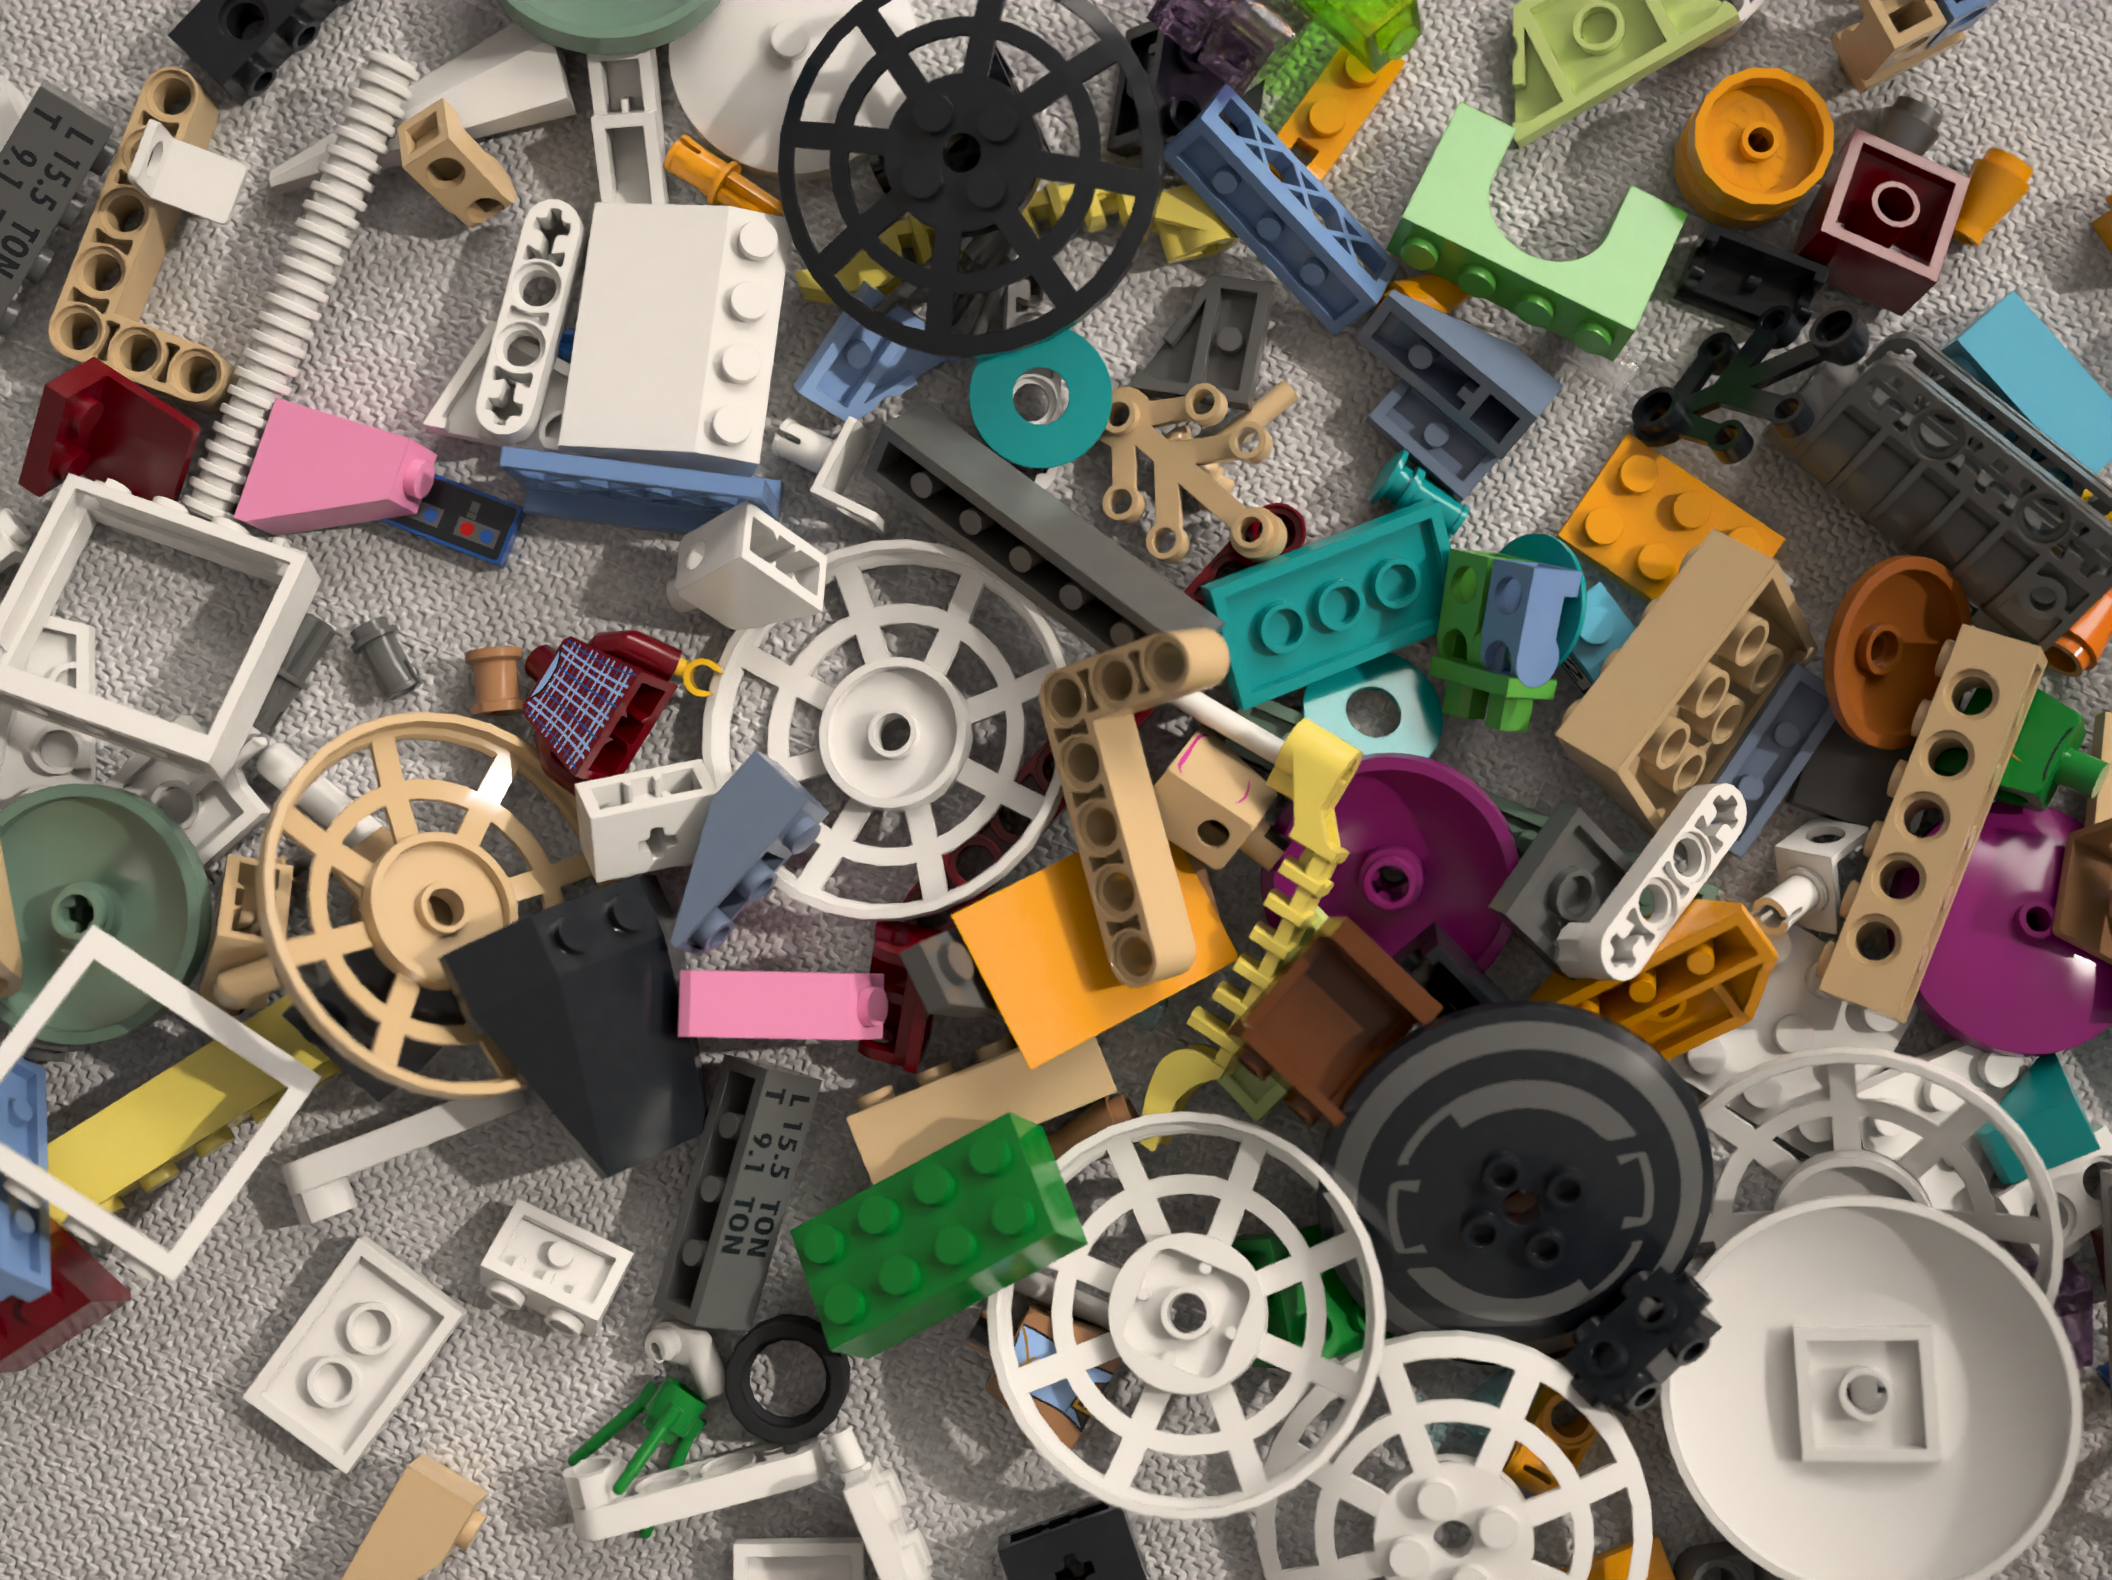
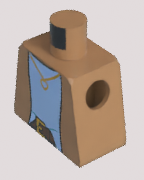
(1034, 1342)

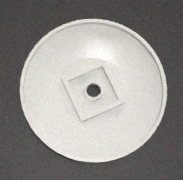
(1974, 1415)

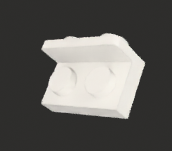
(553, 1270)

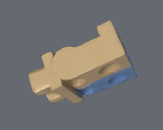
(1901, 36)

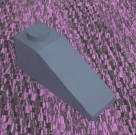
(1461, 370)

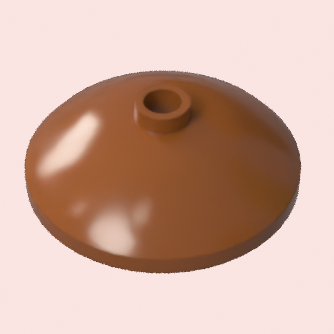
(1887, 647)

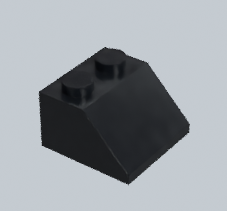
(430, 1007)

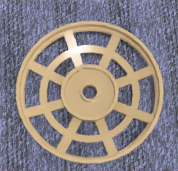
(402, 879)

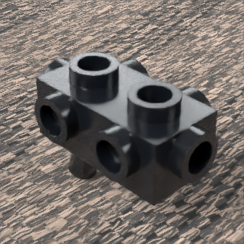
(1629, 1354)

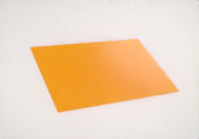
(1049, 961)

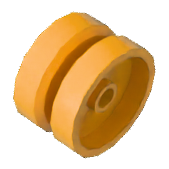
(1753, 148)

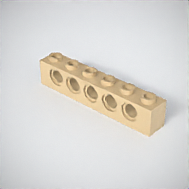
(1973, 661)

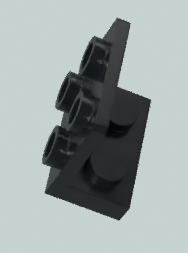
(1178, 84)

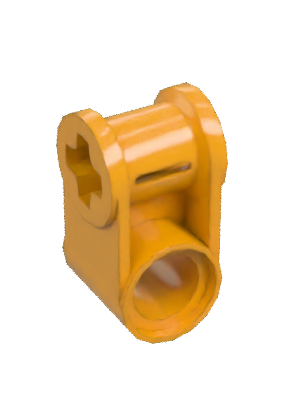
(1571, 1439)

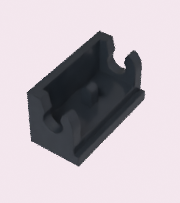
(1746, 277)
(1447, 971)

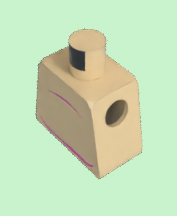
(1217, 805)

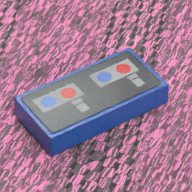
(465, 521)

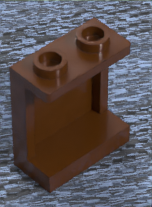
(1329, 1019)

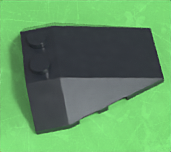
(592, 1019)

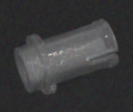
(1615, 374)

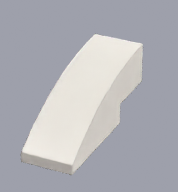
(628, 128)

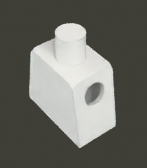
(747, 571)

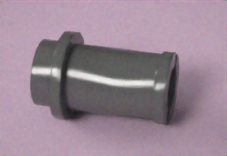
(385, 658)

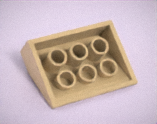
(1687, 679)

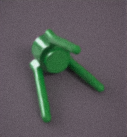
(671, 1413)

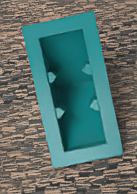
(2048, 1115)

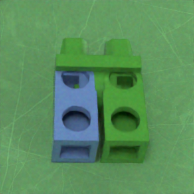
(1499, 635)

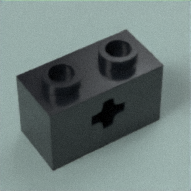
(1095, 1533)

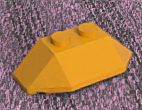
(1692, 987)

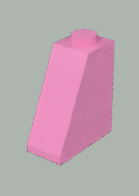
(330, 473)
(781, 1005)

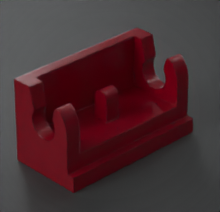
(907, 1021)

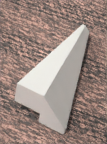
(492, 86)

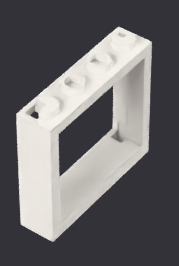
(164, 521)
(85, 1216)

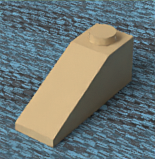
(420, 1524)

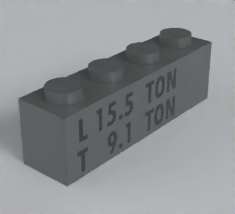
(39, 183)
(737, 1194)

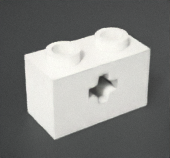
(643, 819)

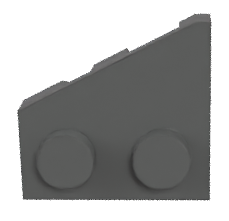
(1214, 344)

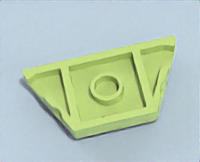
(1591, 49)

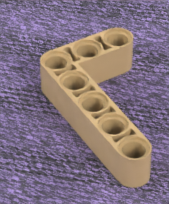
(140, 256)
(1112, 796)

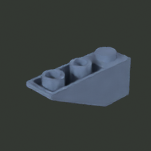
(746, 838)

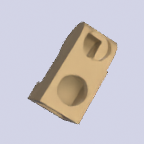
(453, 165)

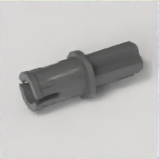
(299, 661)

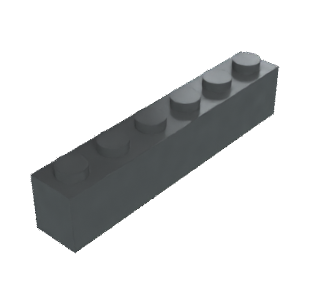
(1026, 534)

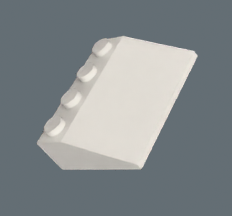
(676, 336)

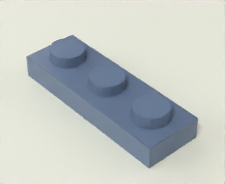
(1776, 748)

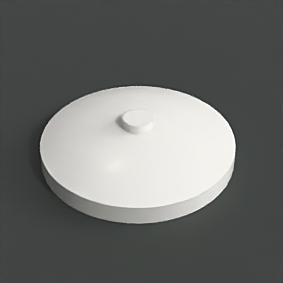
(745, 61)

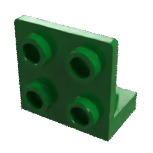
(1288, 1306)

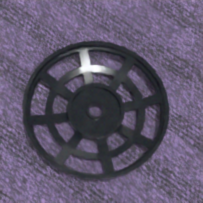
(989, 194)

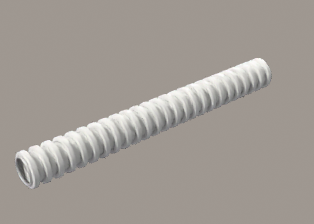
(303, 281)

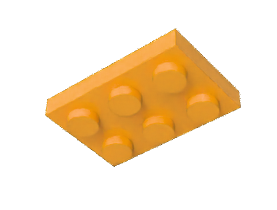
(1648, 515)

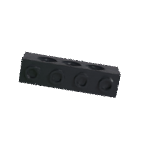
(248, 67)

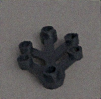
(1676, 412)

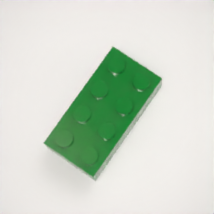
(937, 1237)

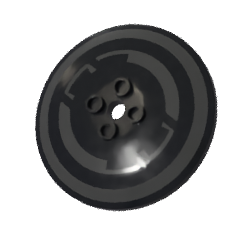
(1503, 1106)

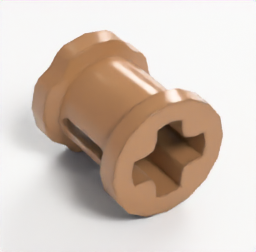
(495, 681)

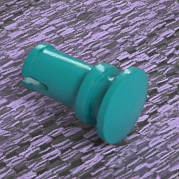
(1408, 486)

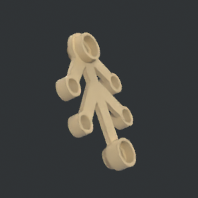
(1178, 467)

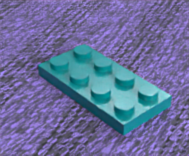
(1332, 603)

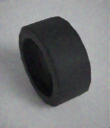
(751, 1413)

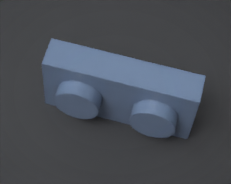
(1432, 439)

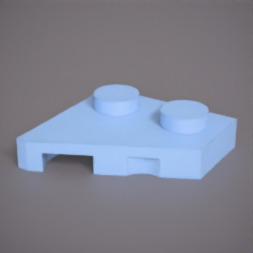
(861, 368)

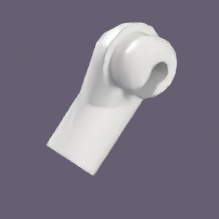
(689, 1348)

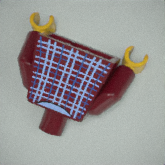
(601, 701)

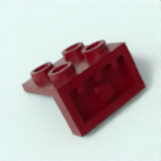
(104, 429)

